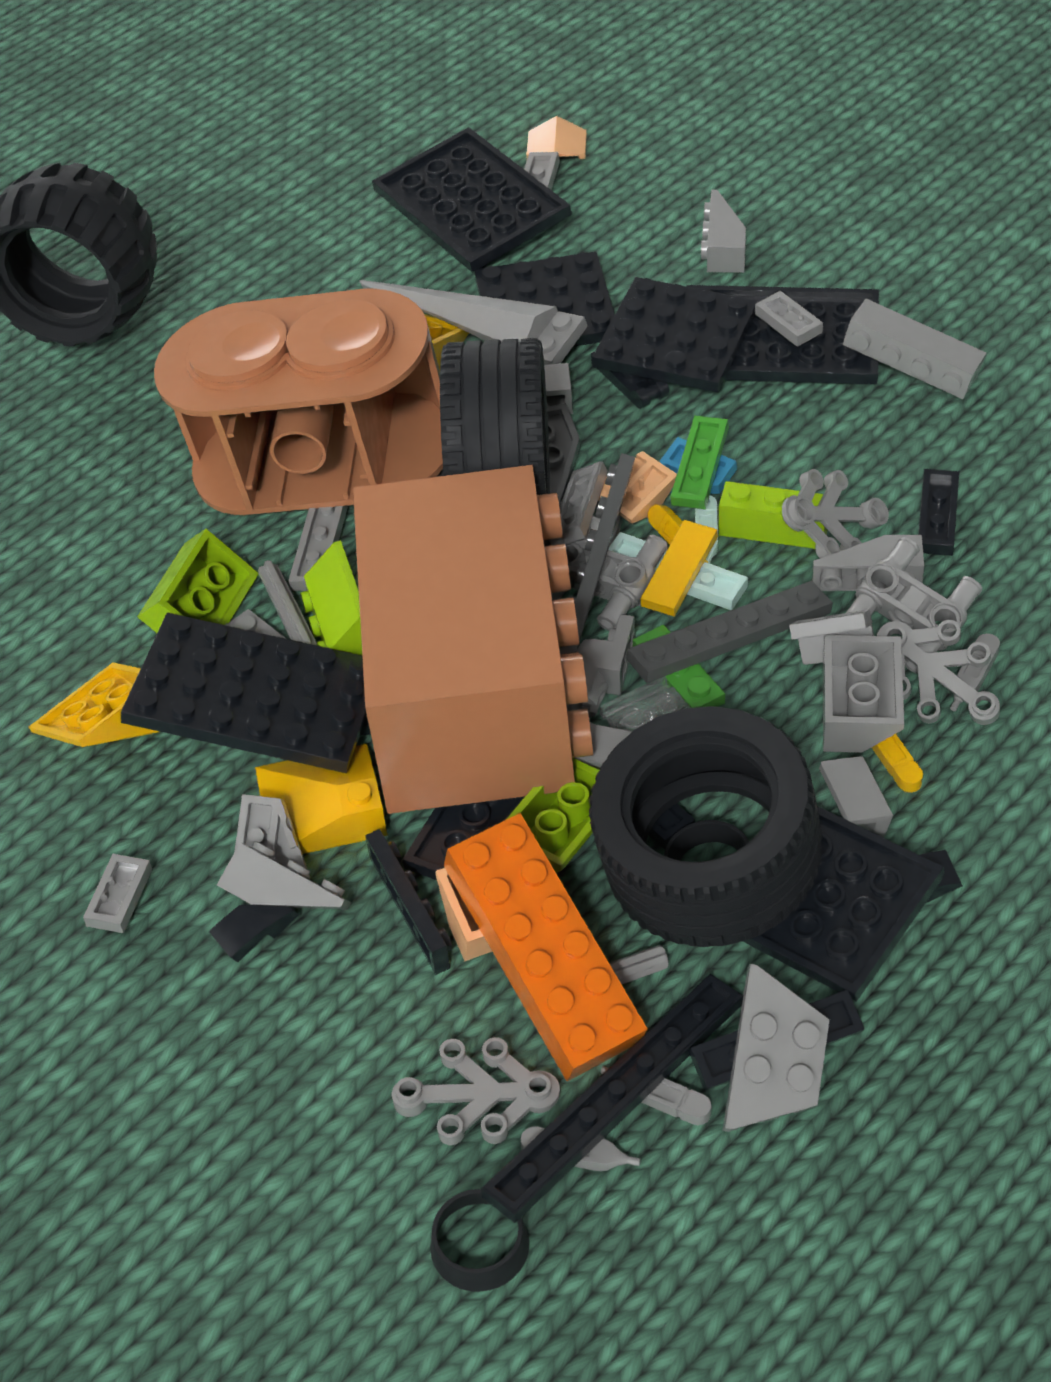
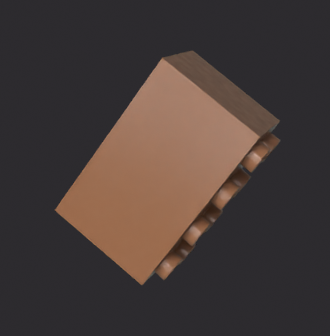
(467, 639)

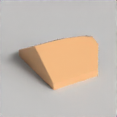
(559, 137)
(647, 486)

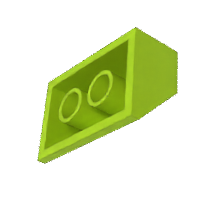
(756, 515)
(201, 583)
(333, 601)
(560, 818)

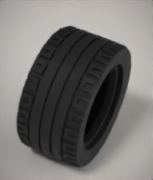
(494, 407)
(693, 755)

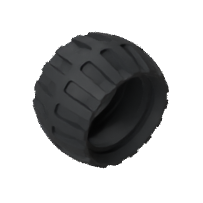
(100, 218)

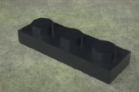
(938, 511)

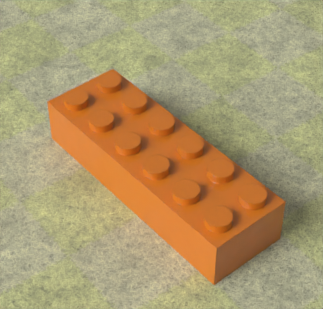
(544, 947)

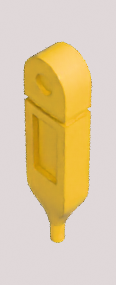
(664, 521)
(899, 763)

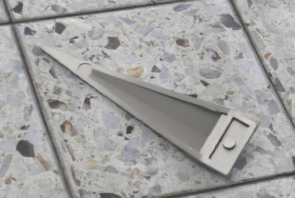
(497, 318)

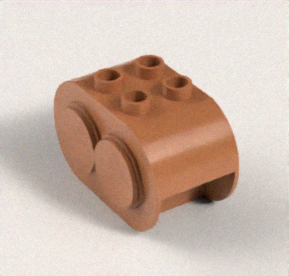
(304, 399)

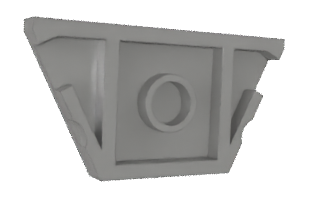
(775, 1054)

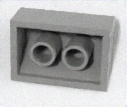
(861, 691)

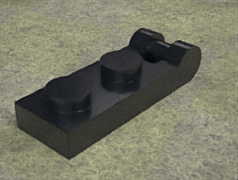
(636, 388)

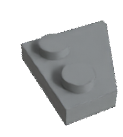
(269, 824)

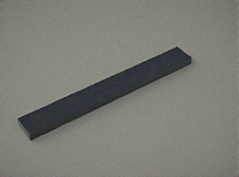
(610, 1099)

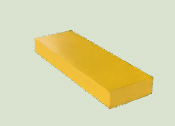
(679, 568)

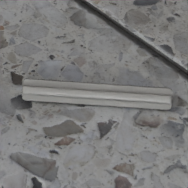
(285, 603)

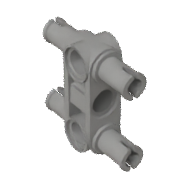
(621, 578)
(911, 600)

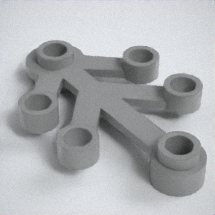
(801, 513)
(934, 665)
(481, 1093)

